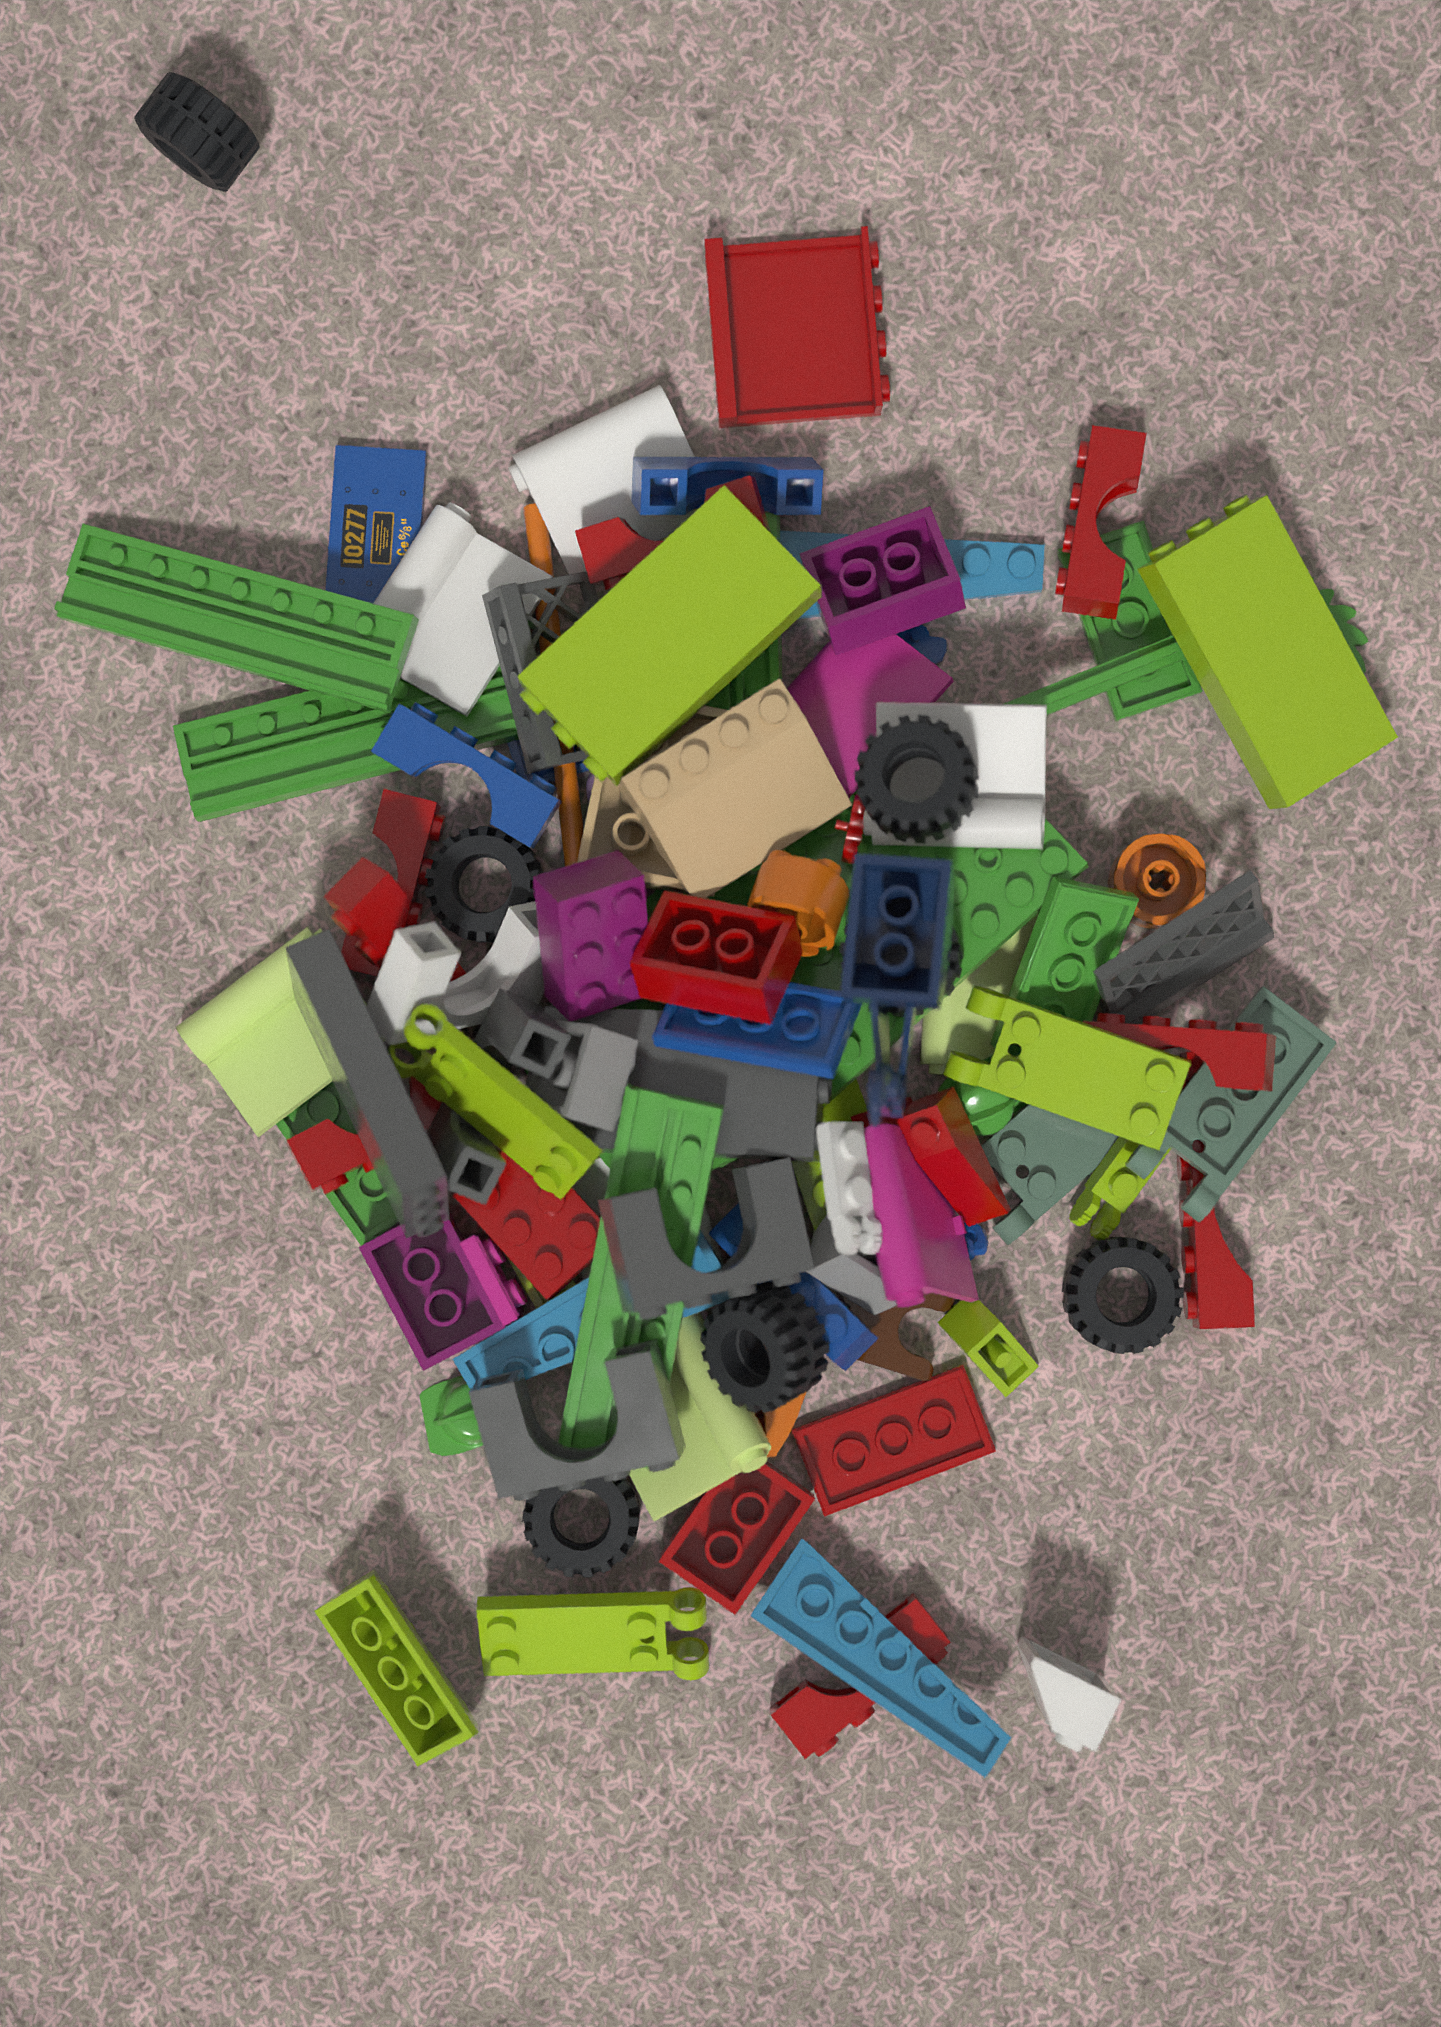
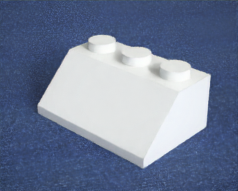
(1071, 1697)

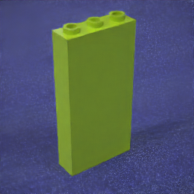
(668, 637)
(1266, 651)

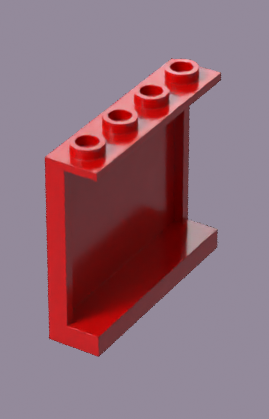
(796, 330)

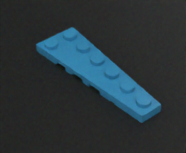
(983, 566)
(551, 1332)
(849, 1637)

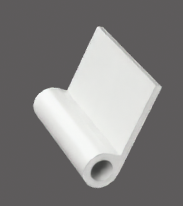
(587, 471)
(443, 587)
(1010, 765)

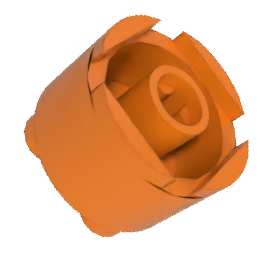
(1180, 865)
(806, 890)

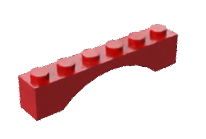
(1219, 1286)

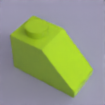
(988, 1345)

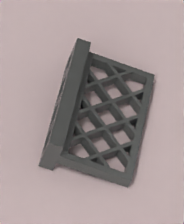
(516, 651)
(1185, 952)

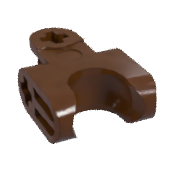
(887, 1349)

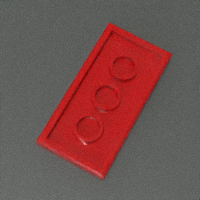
(893, 1440)

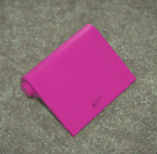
(842, 693)
(920, 1228)

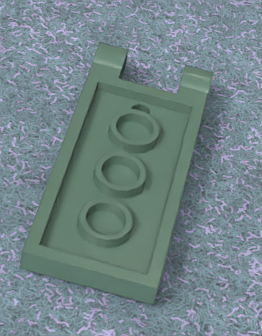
(1237, 1120)
(1057, 1159)

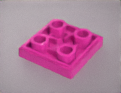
(485, 1260)

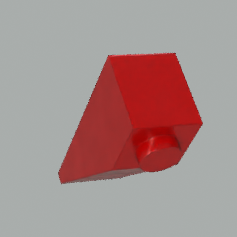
(953, 1156)

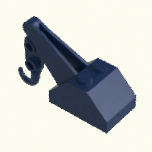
(896, 957)

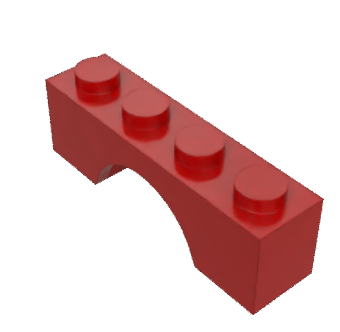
(615, 548)
(1094, 572)
(407, 828)
(372, 909)
(1235, 1058)
(329, 1153)
(816, 1714)

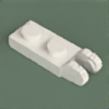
(848, 1187)

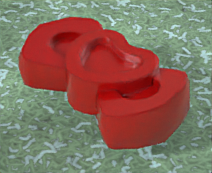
(854, 831)

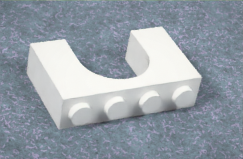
(423, 962)

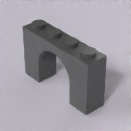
(515, 1036)
(770, 1248)
(529, 1460)

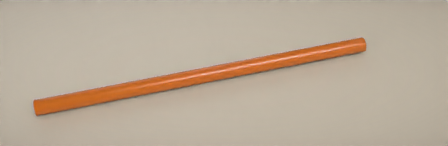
(565, 775)

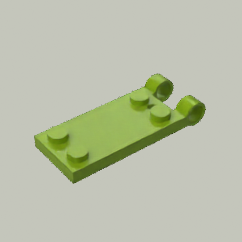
(1074, 1070)
(495, 1102)
(592, 1633)

